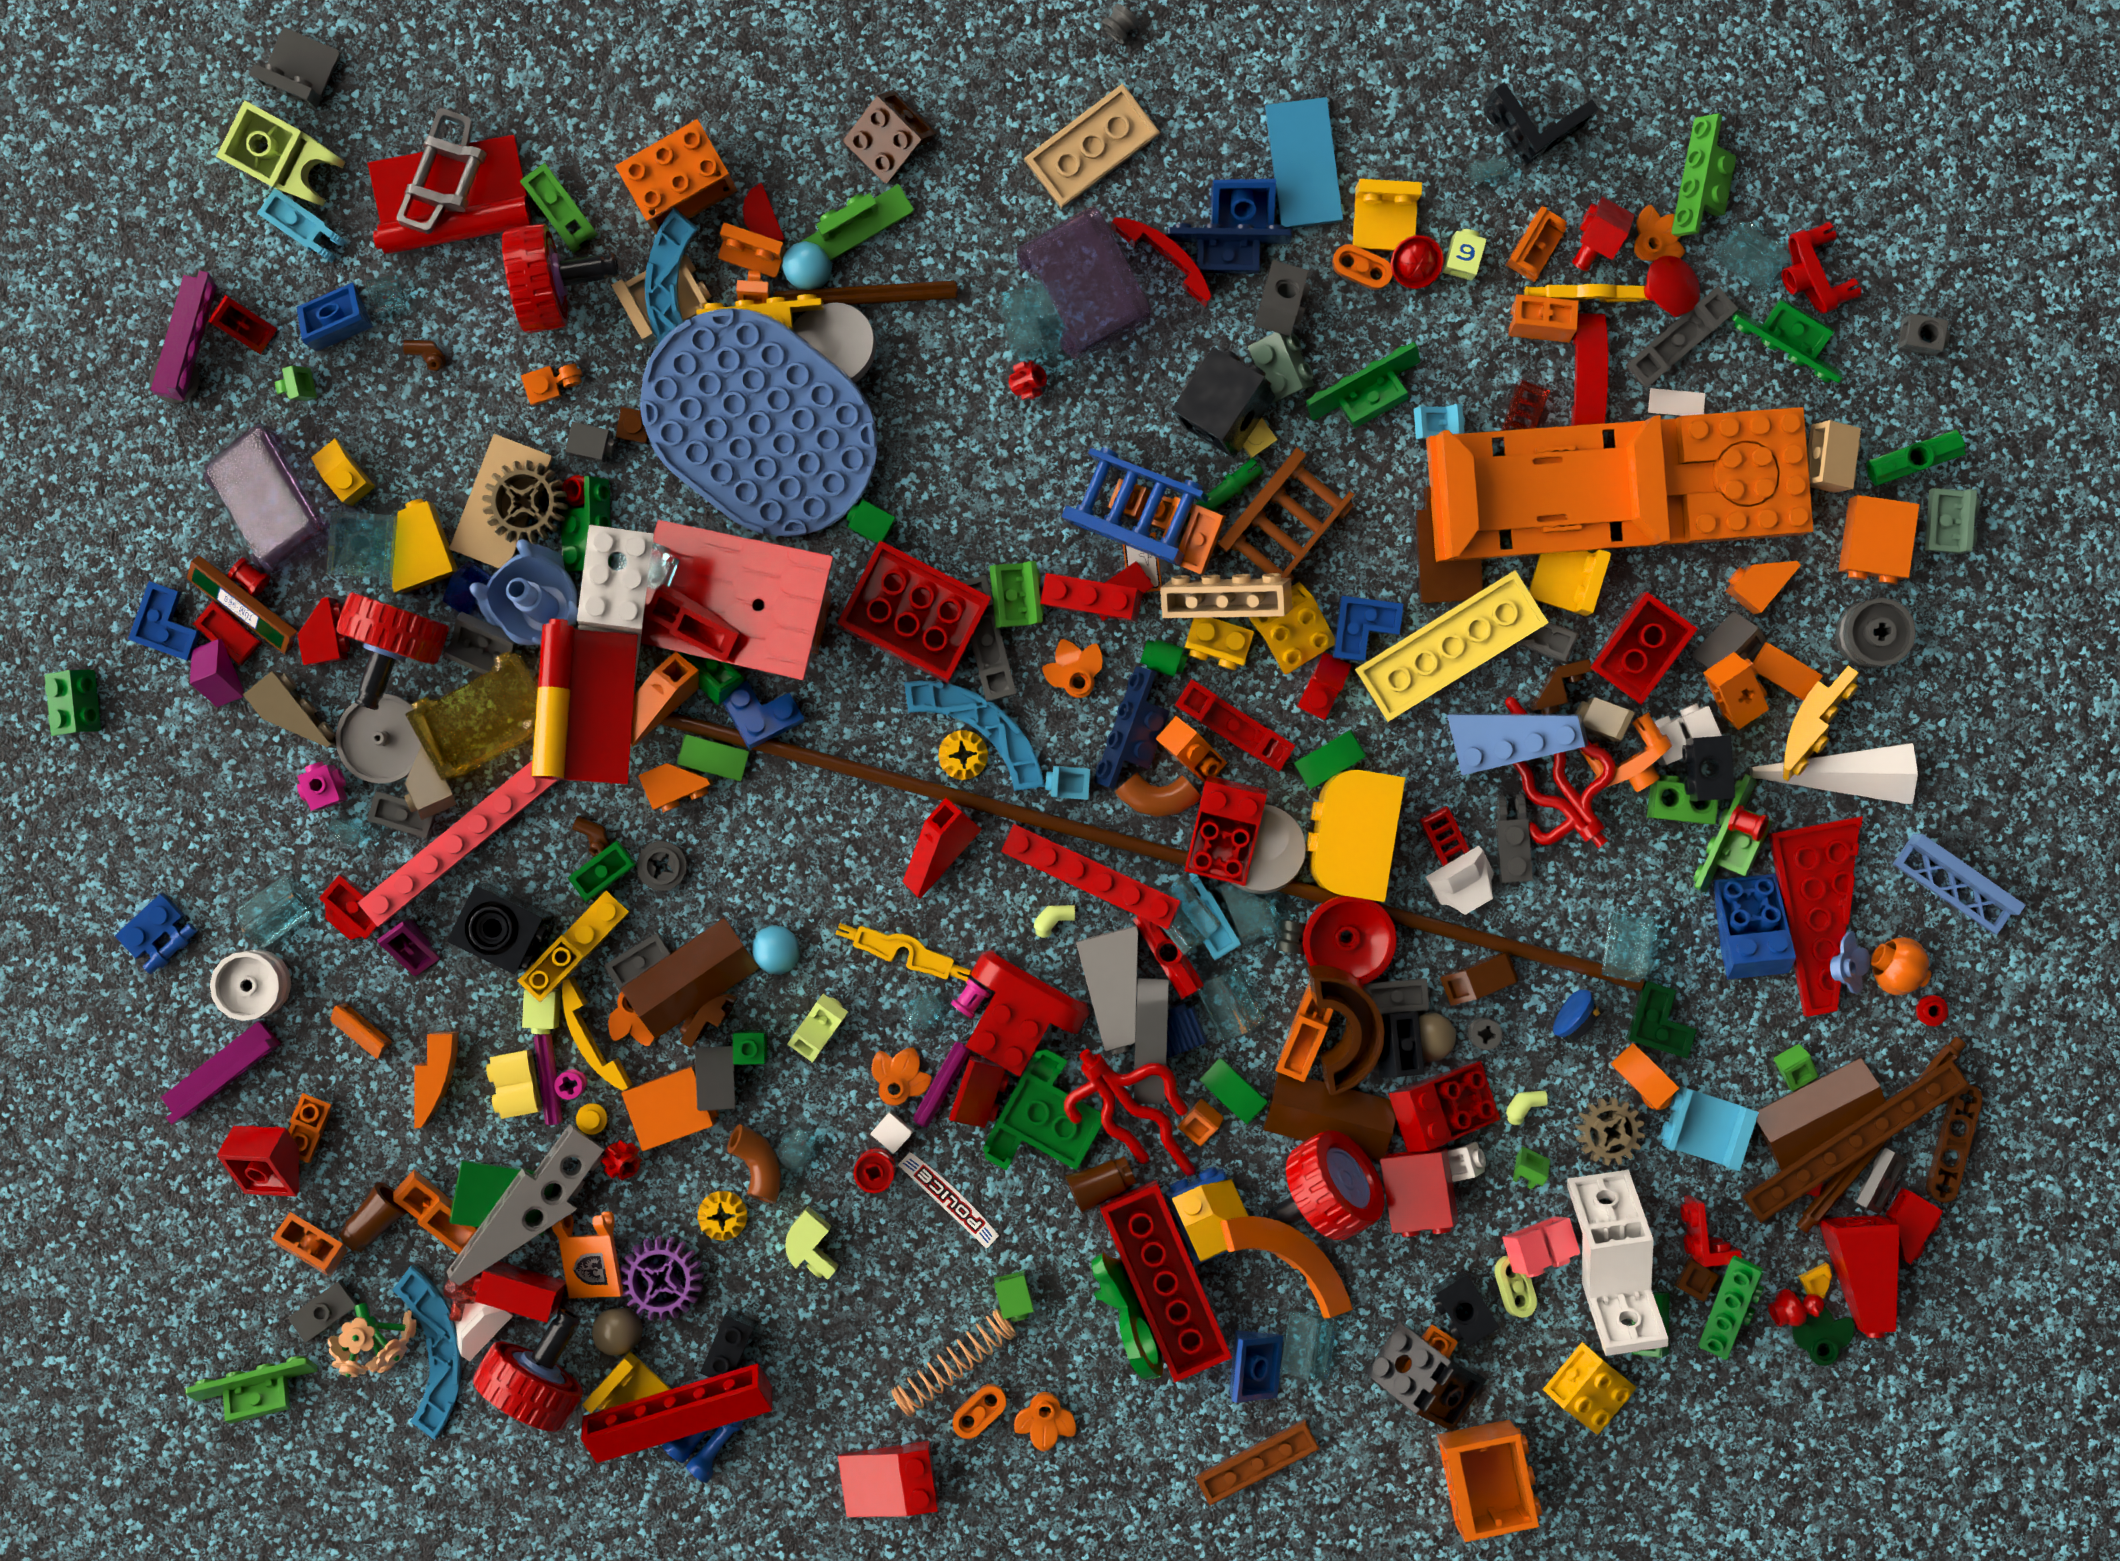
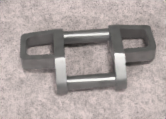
(450, 202)

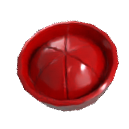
(1417, 262)

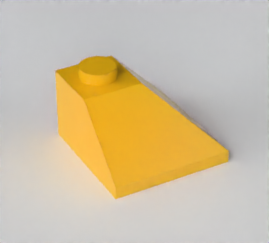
(1202, 1212)

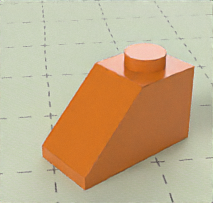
(1760, 583)

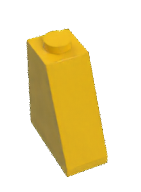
(420, 548)

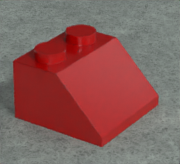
(978, 1091)
(262, 1160)

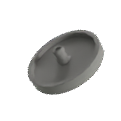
(841, 336)
(378, 742)
(1276, 853)

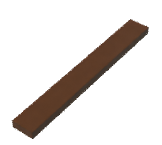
(1855, 1140)

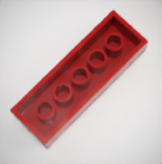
(1165, 1280)

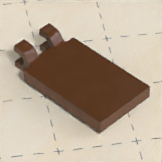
(1442, 580)

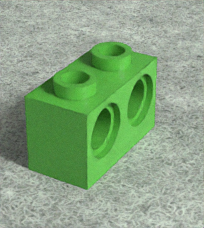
(1681, 808)

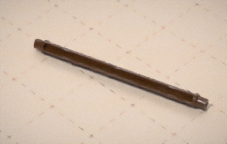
(1845, 1177)

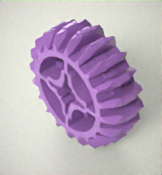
(648, 1271)

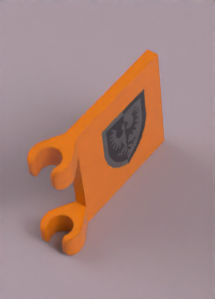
(590, 1260)

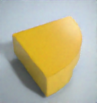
(1817, 1280)

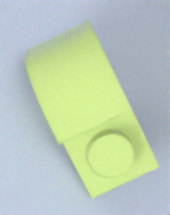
(818, 1027)
(802, 1242)

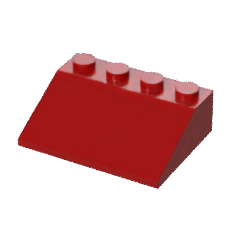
(914, 612)

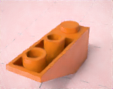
(661, 694)

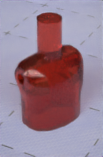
(460, 1295)

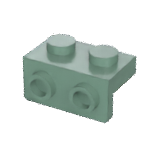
(1283, 364)
(1951, 520)

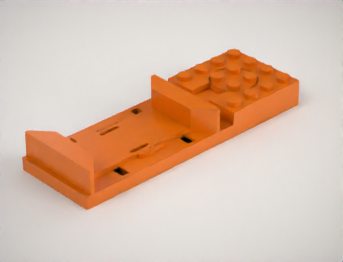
(1663, 482)

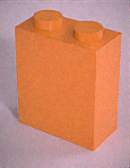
(1878, 539)
(666, 1108)

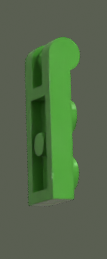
(557, 206)

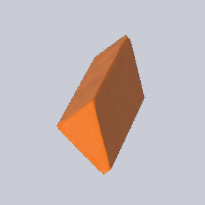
(360, 1030)

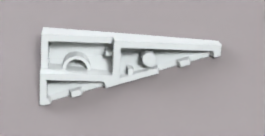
(1873, 773)

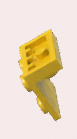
(1384, 213)
(1570, 580)
(1298, 634)
(624, 1384)
(1589, 1388)

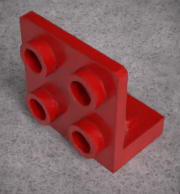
(1704, 1250)

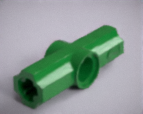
(1899, 463)

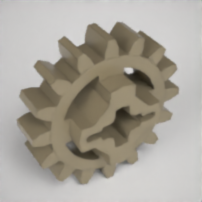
(1605, 1141)

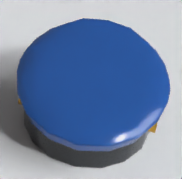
(1576, 1016)

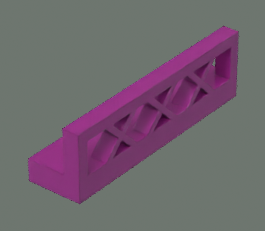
(184, 336)
(219, 1071)

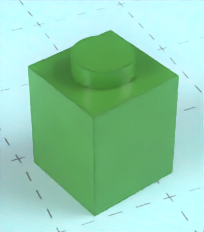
(1014, 1296)

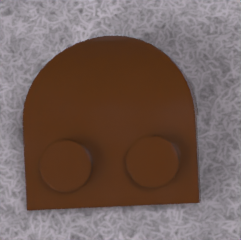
(712, 1012)

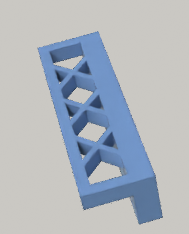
(1965, 874)

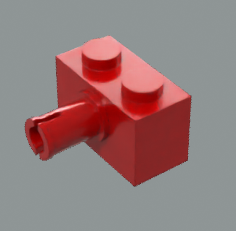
(1604, 231)

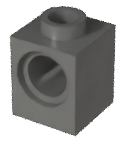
(1911, 340)
(590, 443)

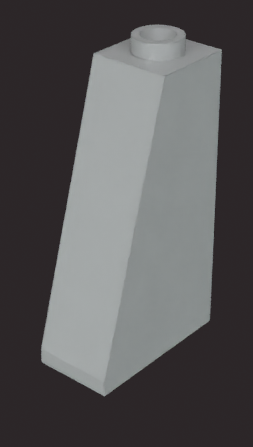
(1111, 977)

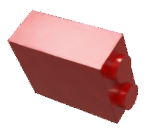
(1419, 1192)
(519, 1291)

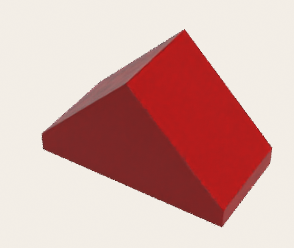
(243, 324)

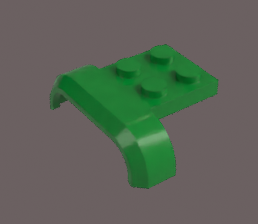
(1039, 1118)

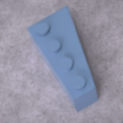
(1506, 739)

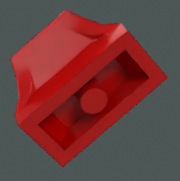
(344, 911)

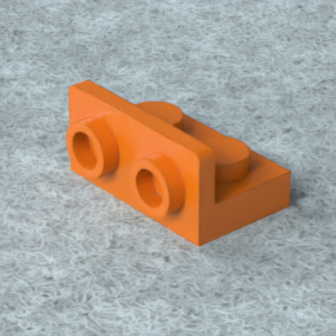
(751, 250)

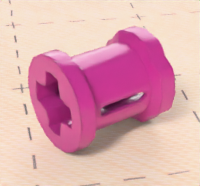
(970, 998)
(569, 1093)

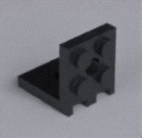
(1520, 132)
(1434, 1383)

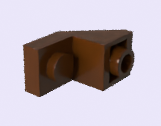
(1553, 692)
(1480, 979)

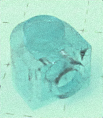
(923, 1009)
(796, 1148)

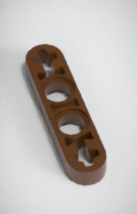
(1960, 1144)

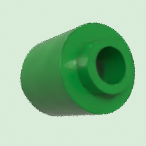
(1163, 657)

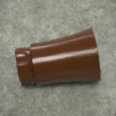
(1099, 1183)
(371, 1218)

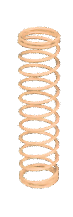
(907, 1403)

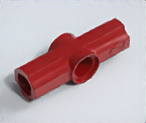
(1180, 970)

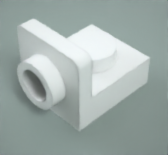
(1466, 1162)

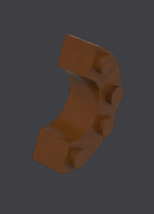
(1364, 1033)

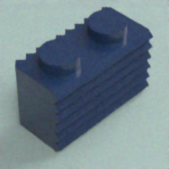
(1183, 1030)

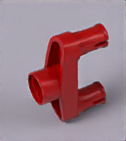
(1808, 275)

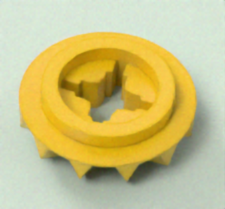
(974, 764)
(732, 1204)

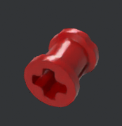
(248, 577)
(1748, 823)

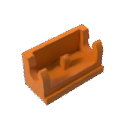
(1537, 244)
(1543, 318)

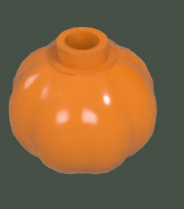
(1900, 966)

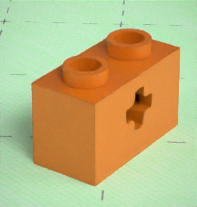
(1737, 690)
(310, 1244)

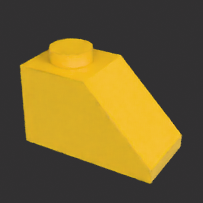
(342, 473)

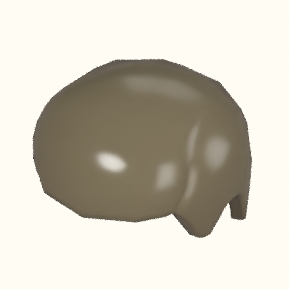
(1437, 1036)
(617, 1331)

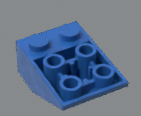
(1753, 927)

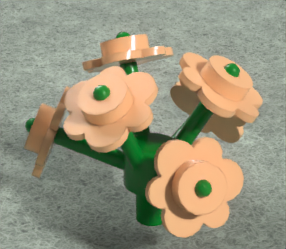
(365, 1334)

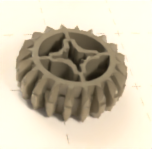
(535, 492)

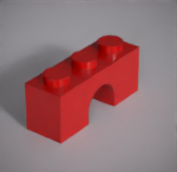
(1091, 597)

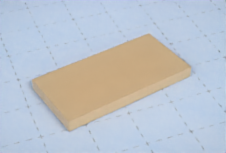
(1092, 146)
(473, 534)

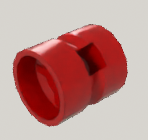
(875, 1170)

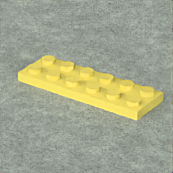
(1451, 646)

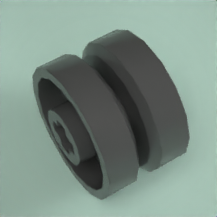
(1893, 630)

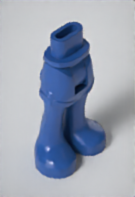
(702, 1463)

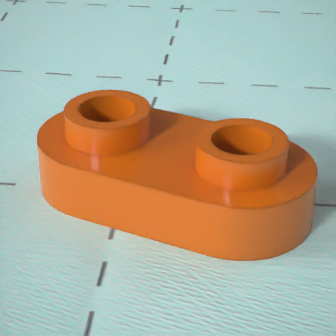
(1362, 265)
(980, 1410)

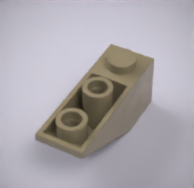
(281, 705)

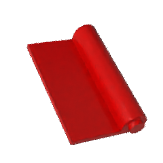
(494, 205)

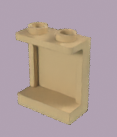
(632, 296)

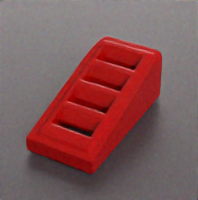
(1435, 816)

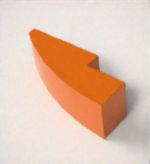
(1304, 1038)
(434, 1077)
(432, 1210)

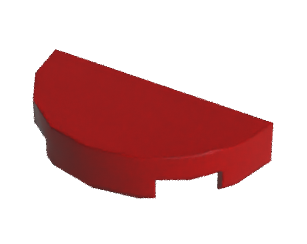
(759, 214)

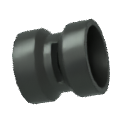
(1292, 937)

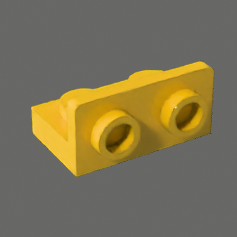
(1219, 641)

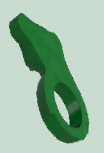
(1134, 1327)

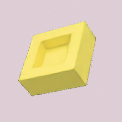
(1259, 439)

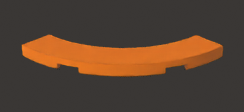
(1294, 1249)

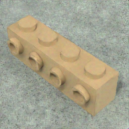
(1226, 597)

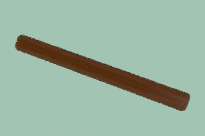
(879, 293)

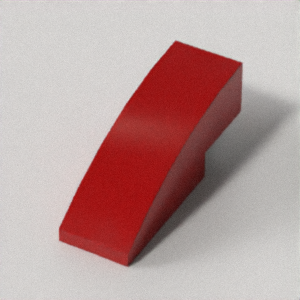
(691, 622)

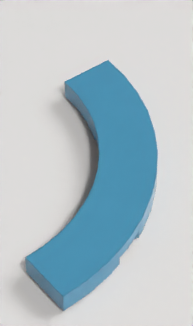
(663, 273)
(987, 719)
(442, 1347)

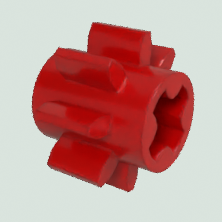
(1027, 380)
(621, 1160)

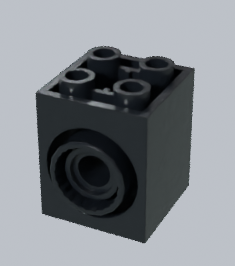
(1224, 401)
(521, 932)

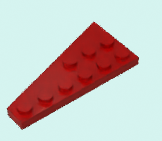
(1816, 890)

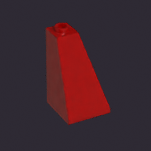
(1867, 1268)

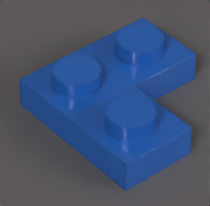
(1360, 617)
(155, 627)
(760, 722)

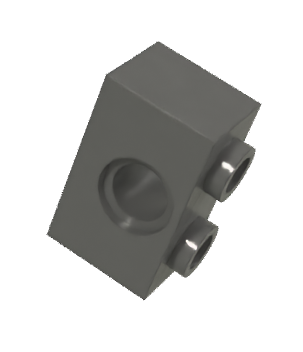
(1282, 298)

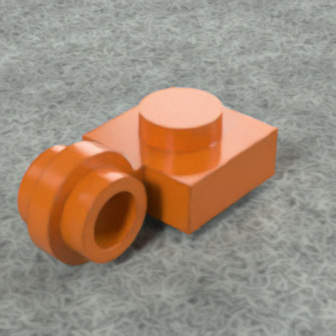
(543, 385)

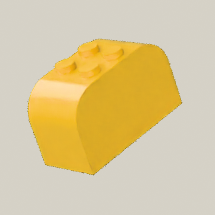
(1355, 833)

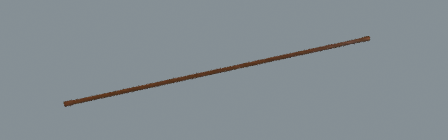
(1124, 842)

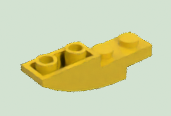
(1809, 726)
(573, 946)

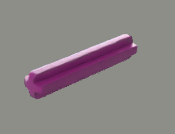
(547, 1077)
(941, 1084)

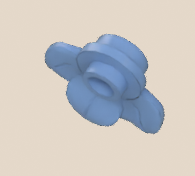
(1850, 963)

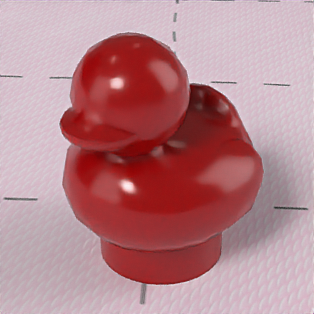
(1790, 1310)

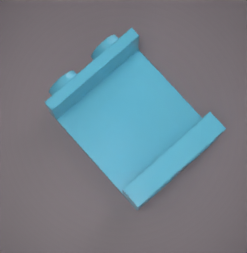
(1709, 1128)

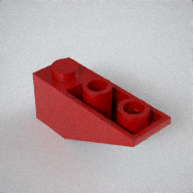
(939, 844)

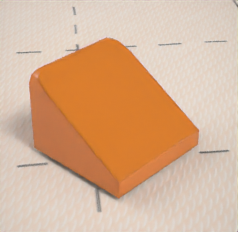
(1201, 1122)

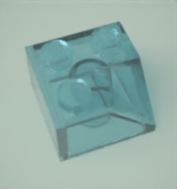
(1031, 321)
(361, 545)

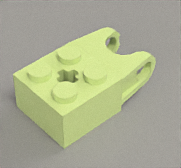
(285, 160)

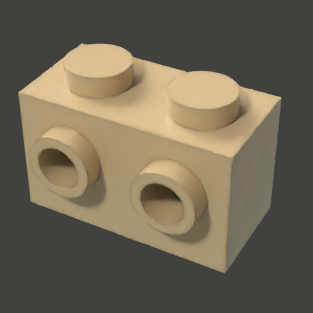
(1833, 456)

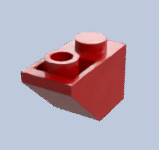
(319, 636)
(1916, 1221)

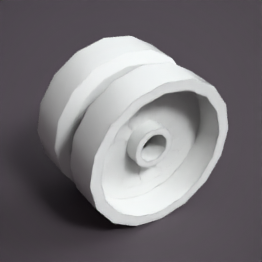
(232, 989)

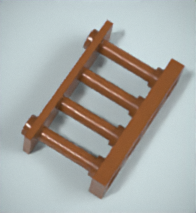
(1276, 493)

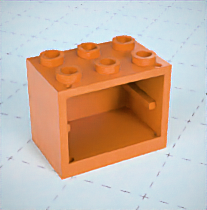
(676, 173)
(1489, 1480)

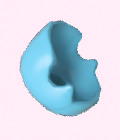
(806, 266)
(776, 949)

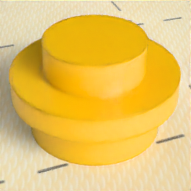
(591, 1118)

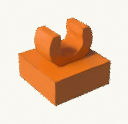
(753, 288)

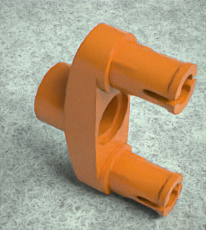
(1639, 767)

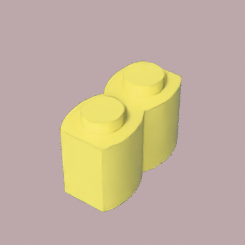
(514, 1083)

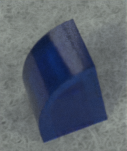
(458, 590)

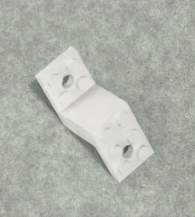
(610, 597)
(1617, 1262)

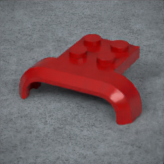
(1019, 1013)

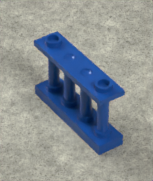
(1139, 536)

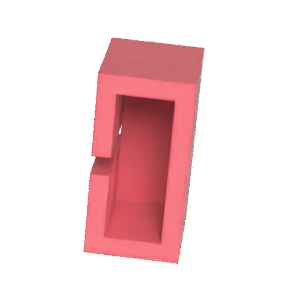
(1541, 1246)

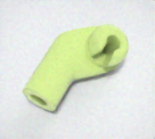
(1050, 916)
(1522, 1103)

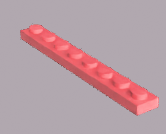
(453, 845)

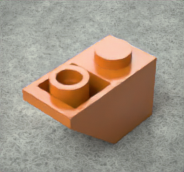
(1191, 749)
(671, 783)

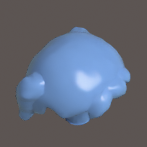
(528, 594)

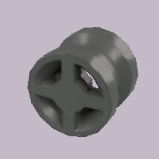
(1119, 23)
(1479, 1032)

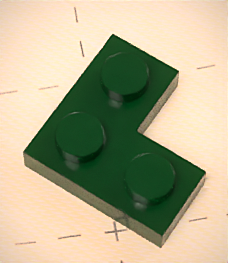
(1651, 1025)

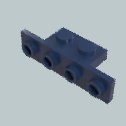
(1229, 249)
(1134, 730)

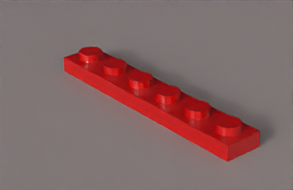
(1091, 877)

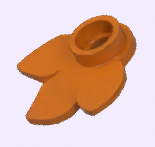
(1658, 232)
(1072, 664)
(625, 1021)
(899, 1071)
(1045, 1425)

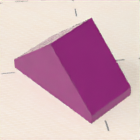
(214, 674)
(409, 947)

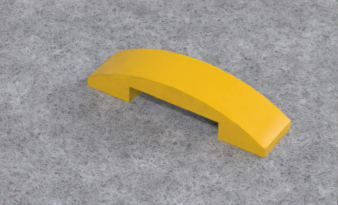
(573, 1000)

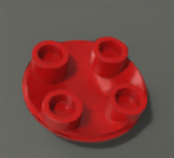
(1672, 285)

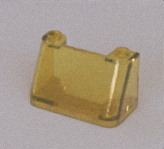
(478, 718)

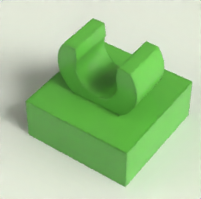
(297, 383)
(1532, 1167)

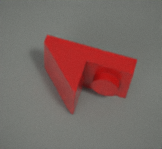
(1324, 686)

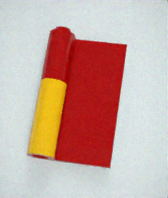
(584, 704)

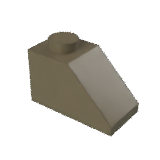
(1604, 719)
(426, 789)

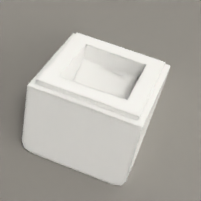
(892, 1132)

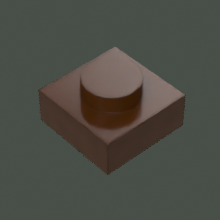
(631, 426)
(1696, 1280)

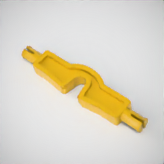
(1584, 292)
(919, 957)

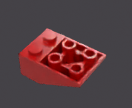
(1226, 830)
(1444, 1107)

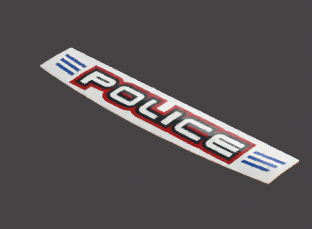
(949, 1199)

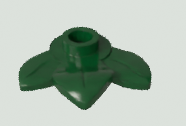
(1821, 1331)

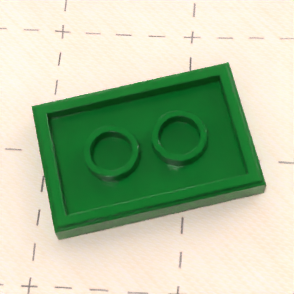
(480, 1188)

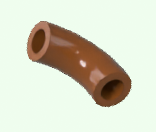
(1158, 800)
(761, 1161)

